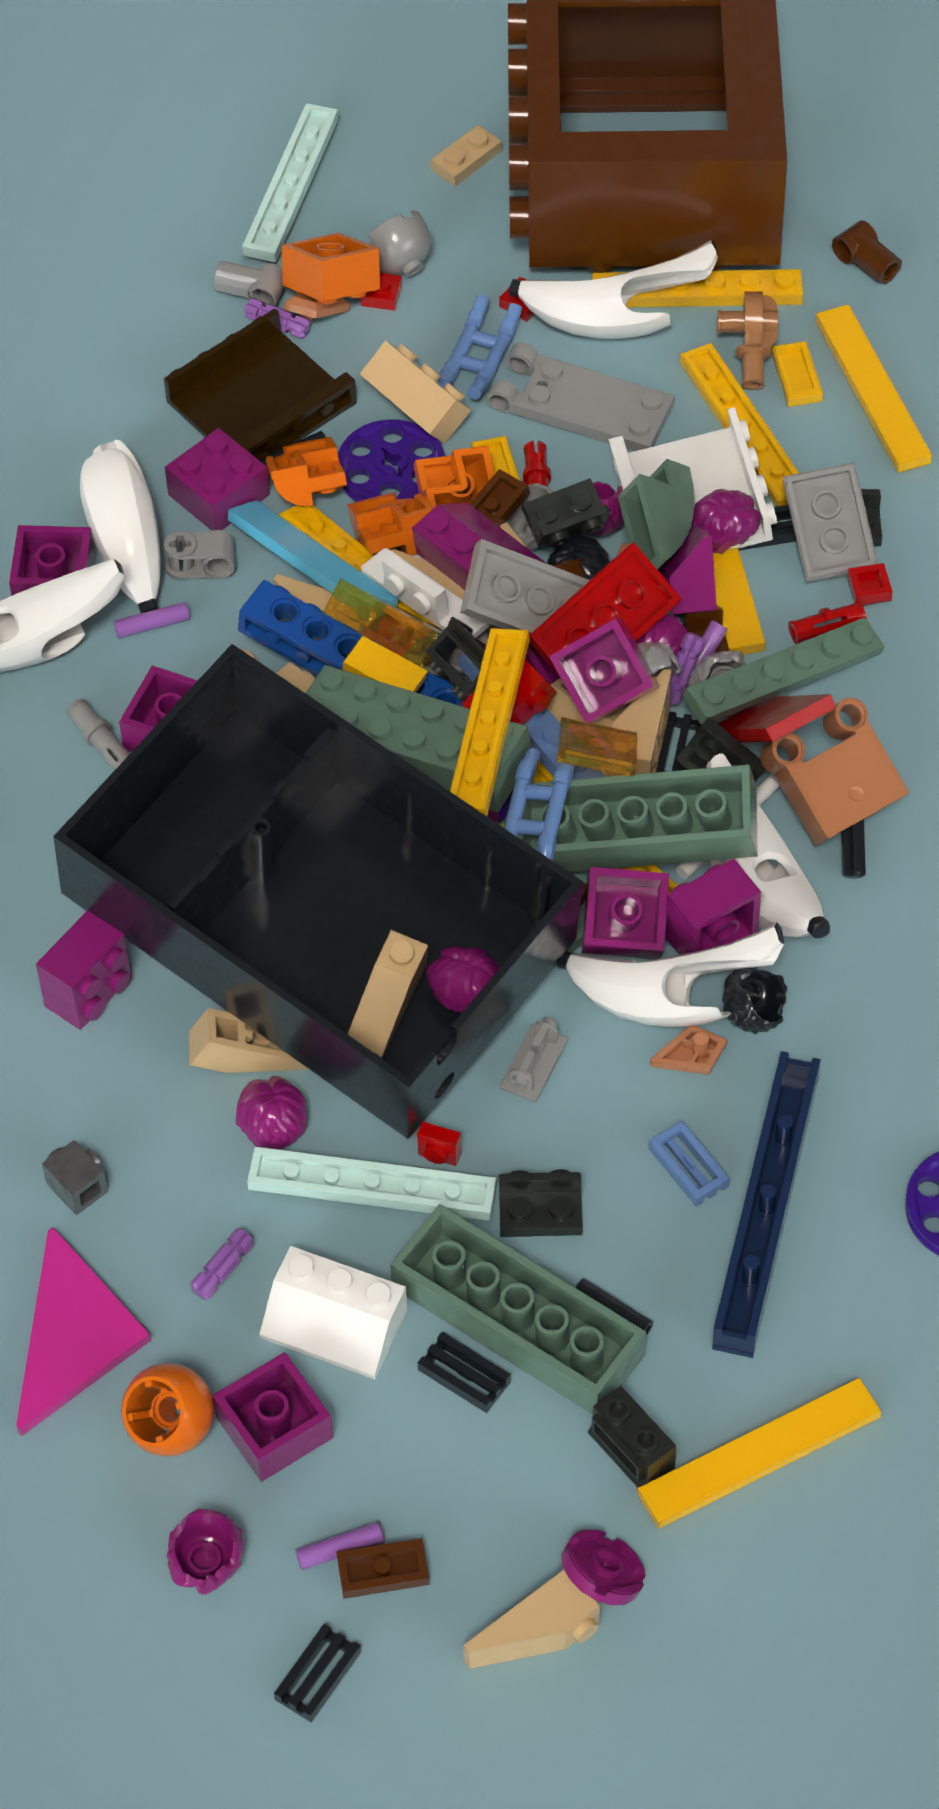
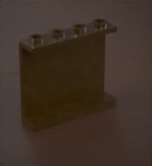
(258, 389)

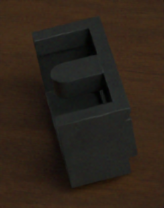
(456, 635)
(631, 1438)

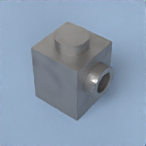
(75, 1176)

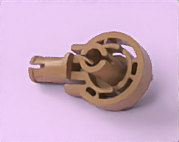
(760, 332)

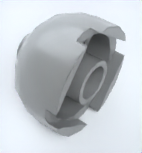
(402, 244)

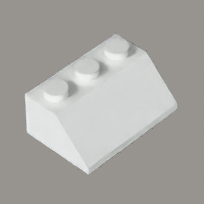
(333, 1312)

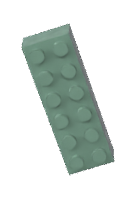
(414, 726)
(654, 818)
(518, 1309)

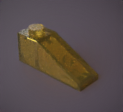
(382, 622)

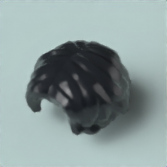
(591, 554)
(754, 999)

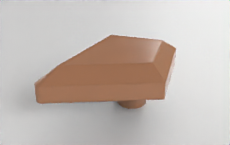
(309, 308)
(691, 1051)

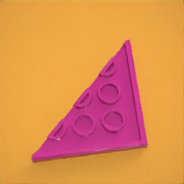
(75, 1334)

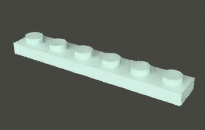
(290, 183)
(371, 1183)

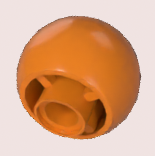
(148, 1411)

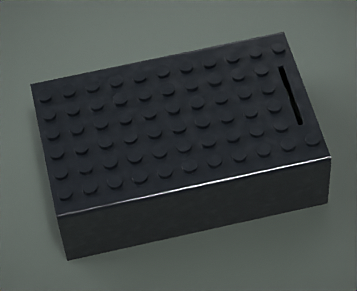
(277, 854)

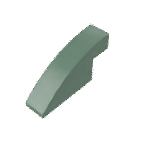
(659, 510)

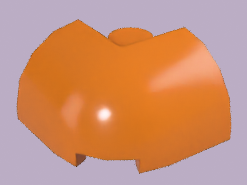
(306, 470)
(454, 477)
(388, 521)

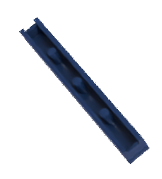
(765, 1206)

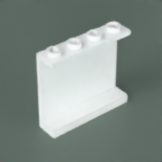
(715, 462)

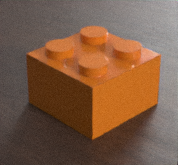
(331, 267)

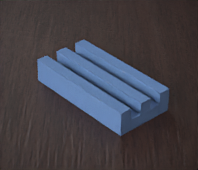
(707, 1188)

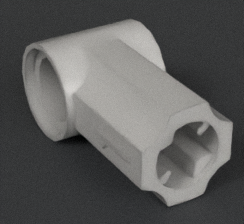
(250, 282)

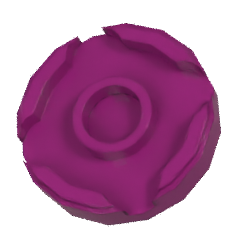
(603, 1568)

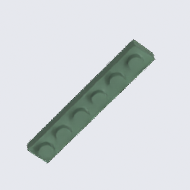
(783, 671)

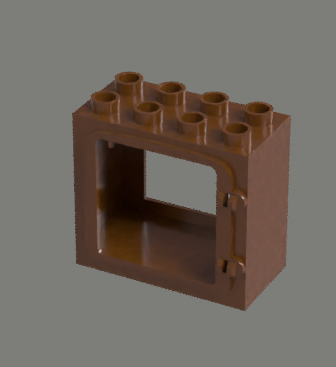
(646, 193)

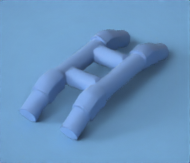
(472, 335)
(555, 795)

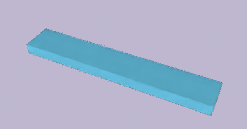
(300, 549)

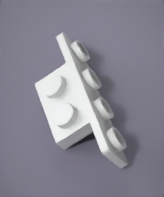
(418, 591)

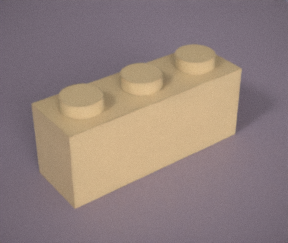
(416, 390)

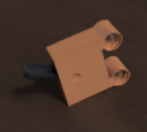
(839, 785)

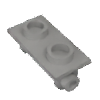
(534, 1060)

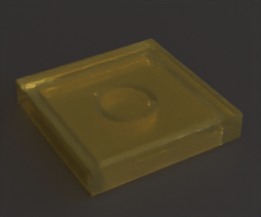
(597, 747)

